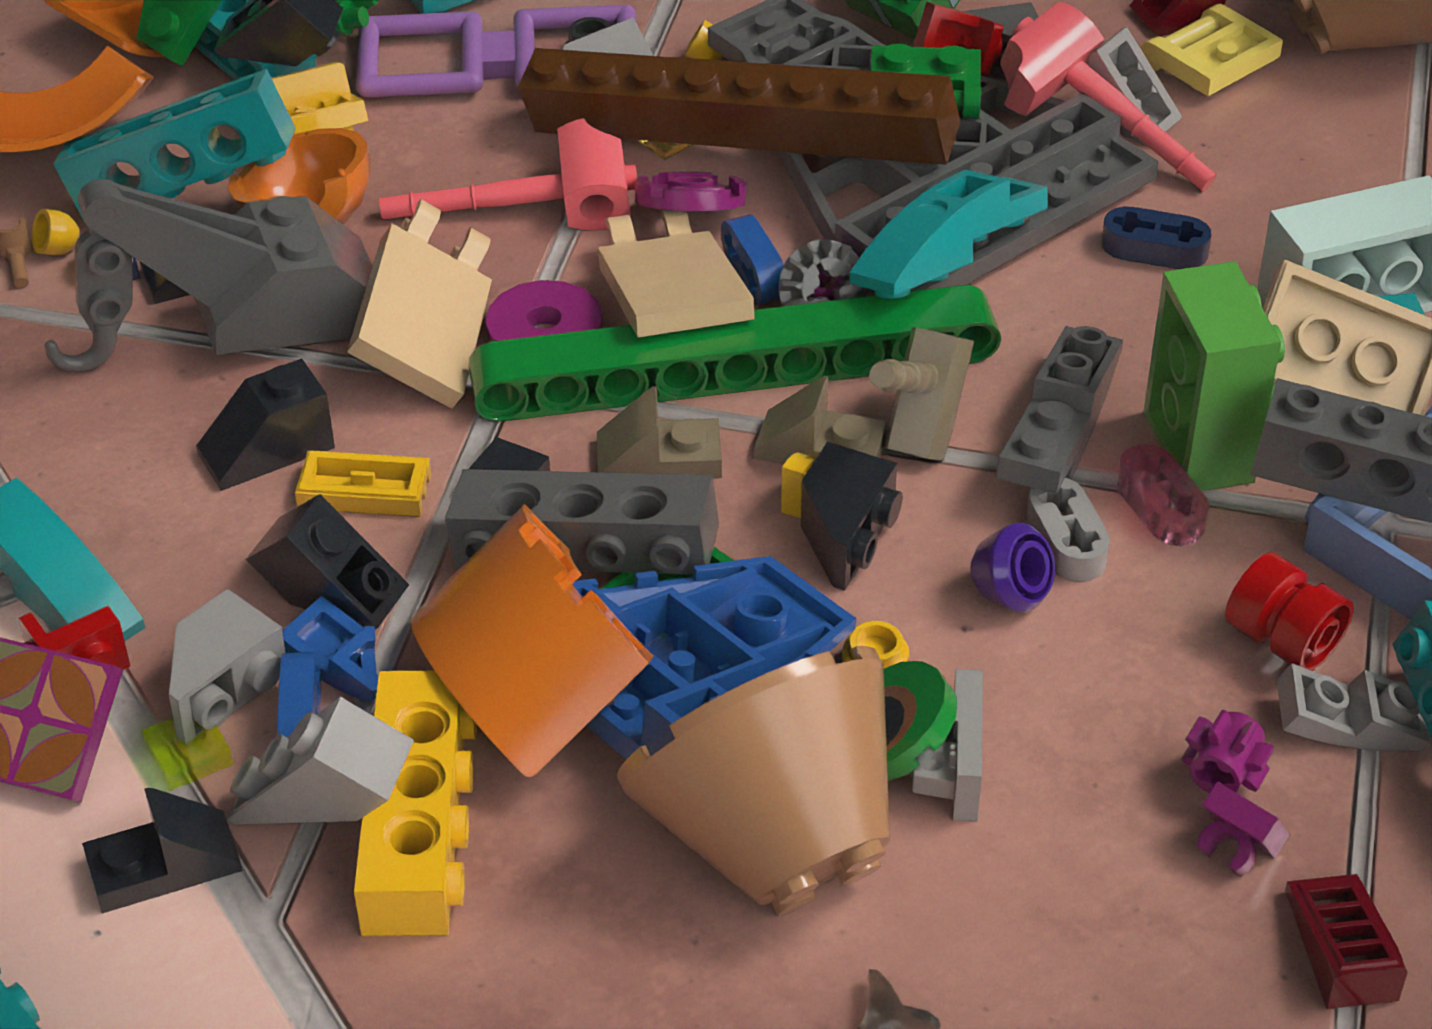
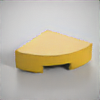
(792, 475)

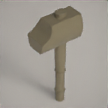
(927, 392)

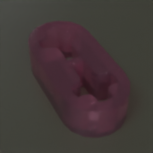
(1152, 498)

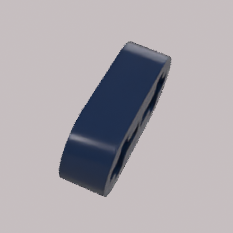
(1156, 237)

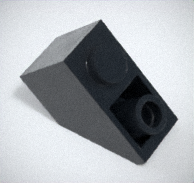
(845, 507)
(321, 554)

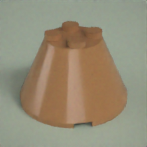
(778, 779)

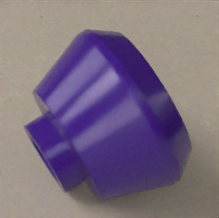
(1014, 567)

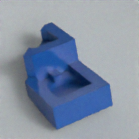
(342, 647)

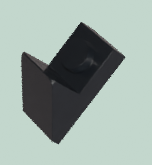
(175, 851)

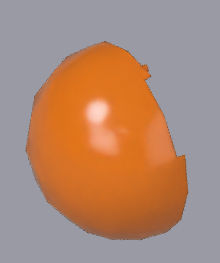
(321, 164)

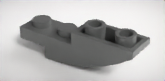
(1062, 410)

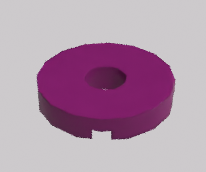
(690, 192)
(542, 302)

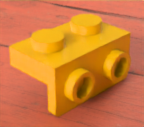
(320, 98)

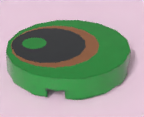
(917, 713)

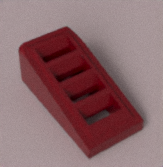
(1341, 982)

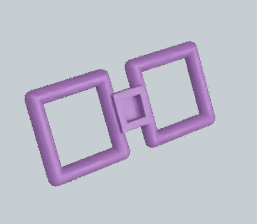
(483, 53)

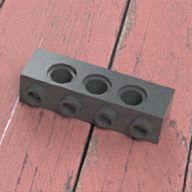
(1347, 449)
(602, 517)

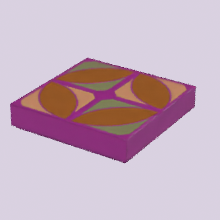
(52, 717)

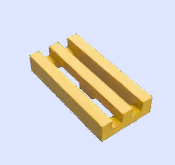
(365, 482)

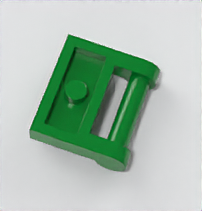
(953, 61)

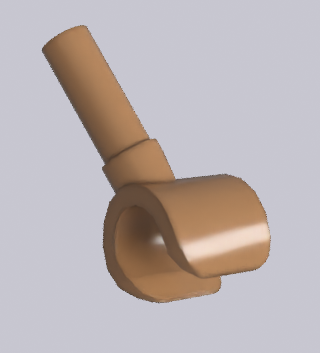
(14, 246)

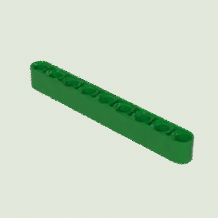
(772, 351)

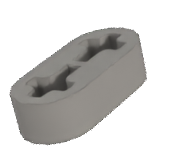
(1080, 524)

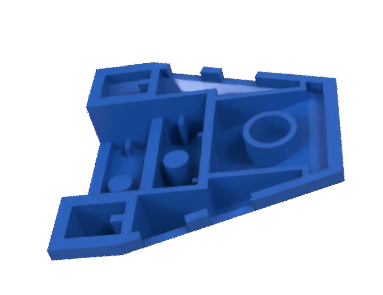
(719, 633)

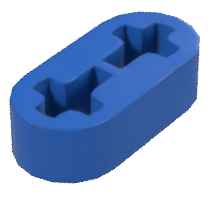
(752, 257)
(298, 689)

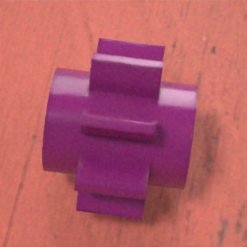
(1227, 752)

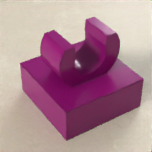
(1241, 821)

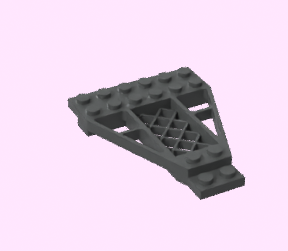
(1064, 145)

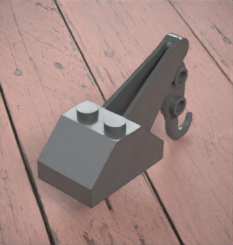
(259, 277)

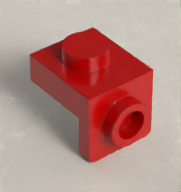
(951, 27)
(90, 637)

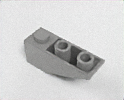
(324, 771)

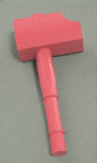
(1056, 52)
(590, 182)

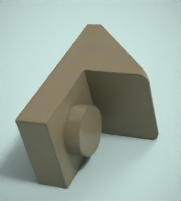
(806, 425)
(643, 444)

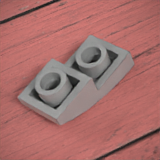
(1361, 715)

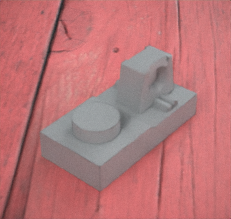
(956, 766)

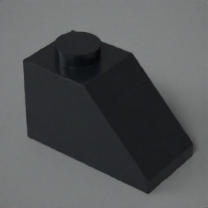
(280, 31)
(267, 425)

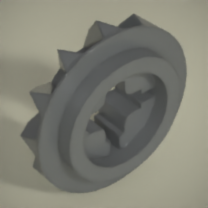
(801, 272)

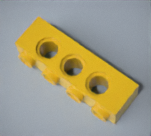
(410, 842)

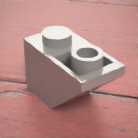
(221, 662)

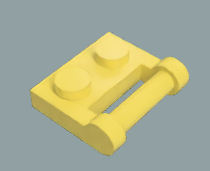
(1213, 50)

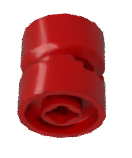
(1280, 606)

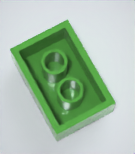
(1211, 373)

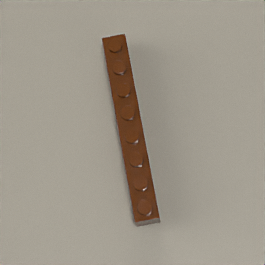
(744, 104)

